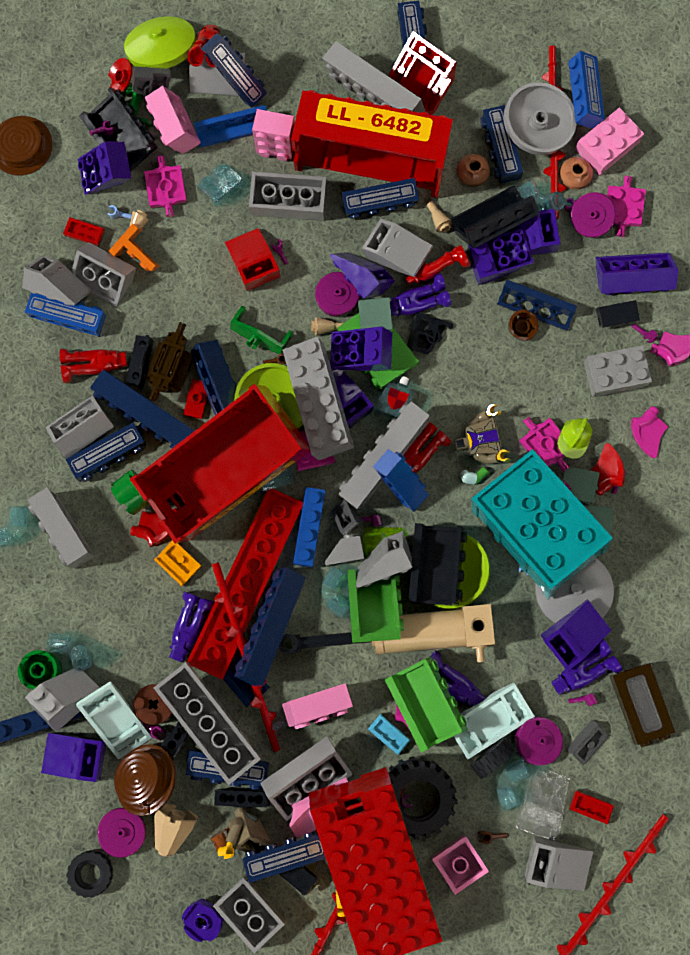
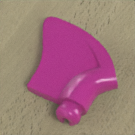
(672, 348)
(648, 431)

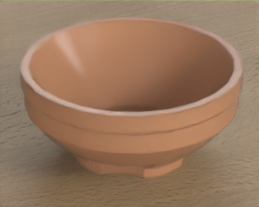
(471, 177)
(574, 180)

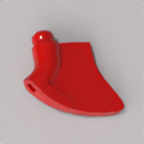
(610, 469)
(150, 529)

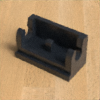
(617, 314)
(300, 878)

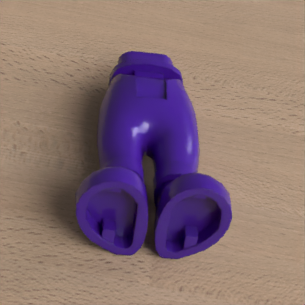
(408, 302)
(185, 636)
(578, 677)
(461, 687)

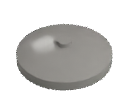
(539, 118)
(589, 583)

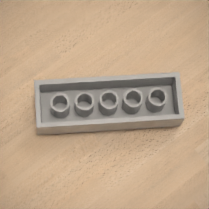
(367, 80)
(318, 398)
(398, 438)
(207, 723)

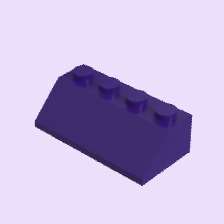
(636, 273)

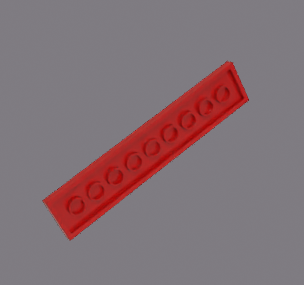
(246, 581)

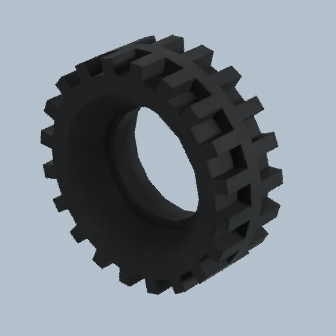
(431, 772)

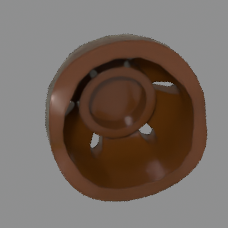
(523, 326)

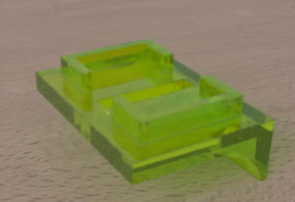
(372, 536)

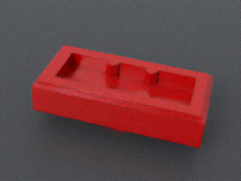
(84, 231)
(196, 400)
(591, 807)

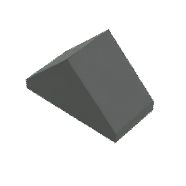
(346, 517)

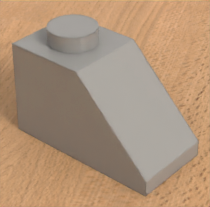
(346, 551)

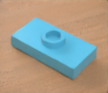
(389, 734)

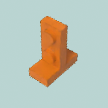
(133, 249)

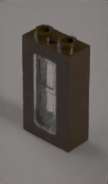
(642, 705)

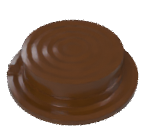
(24, 145)
(145, 779)

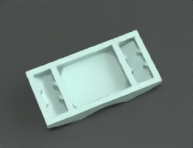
(113, 719)
(493, 719)

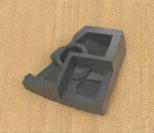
(147, 79)

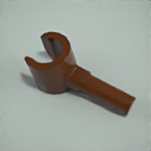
(279, 359)
(489, 837)

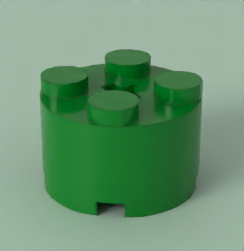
(127, 494)
(32, 662)

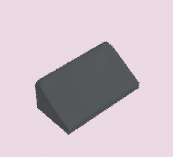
(587, 742)

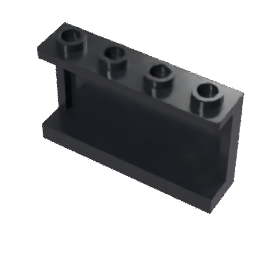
(126, 126)
(494, 217)
(437, 565)

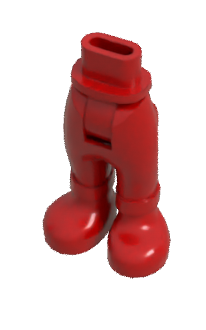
(195, 54)
(430, 269)
(99, 358)
(419, 460)

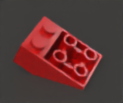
(253, 259)

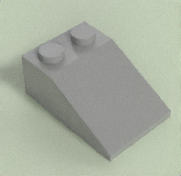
(57, 697)

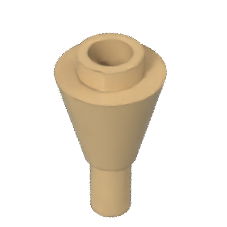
(139, 218)
(441, 221)
(323, 326)

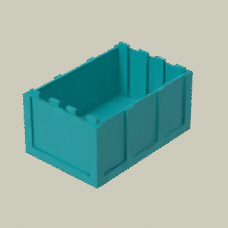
(540, 523)

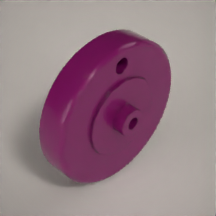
(593, 215)
(336, 295)
(539, 741)
(121, 833)

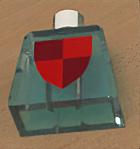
(394, 398)

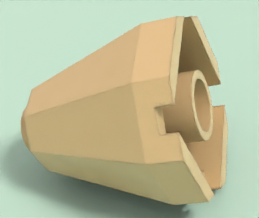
(172, 828)

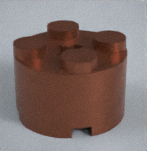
(143, 710)

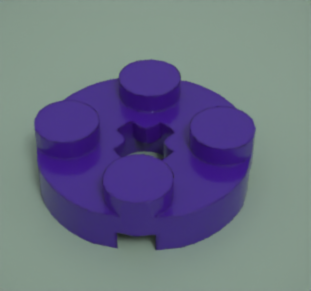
(192, 916)

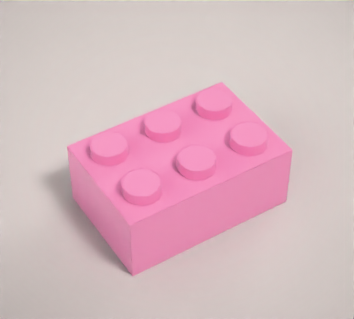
(172, 120)
(273, 134)
(609, 141)
(317, 706)

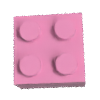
(459, 864)

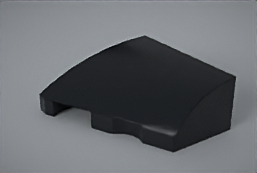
(424, 340)

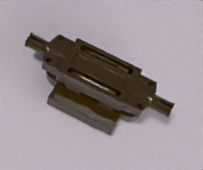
(169, 363)

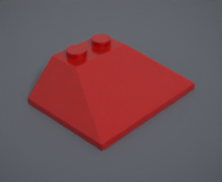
(424, 71)

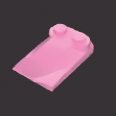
(302, 819)

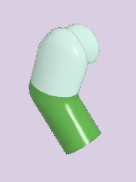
(473, 478)

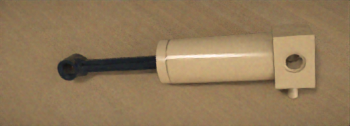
(420, 633)

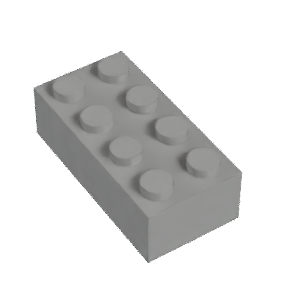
(287, 196)
(61, 528)
(306, 773)

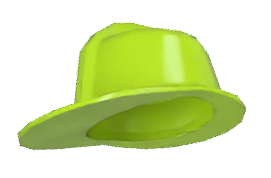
(575, 438)

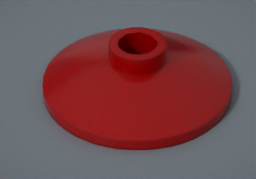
(121, 74)

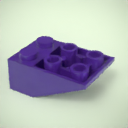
(104, 167)
(541, 232)
(500, 256)
(366, 276)
(361, 349)
(353, 400)
(576, 634)
(74, 757)

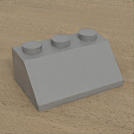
(209, 80)
(103, 273)
(79, 427)

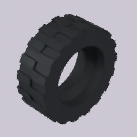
(492, 758)
(74, 876)

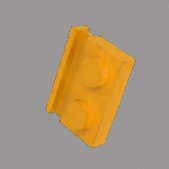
(177, 563)

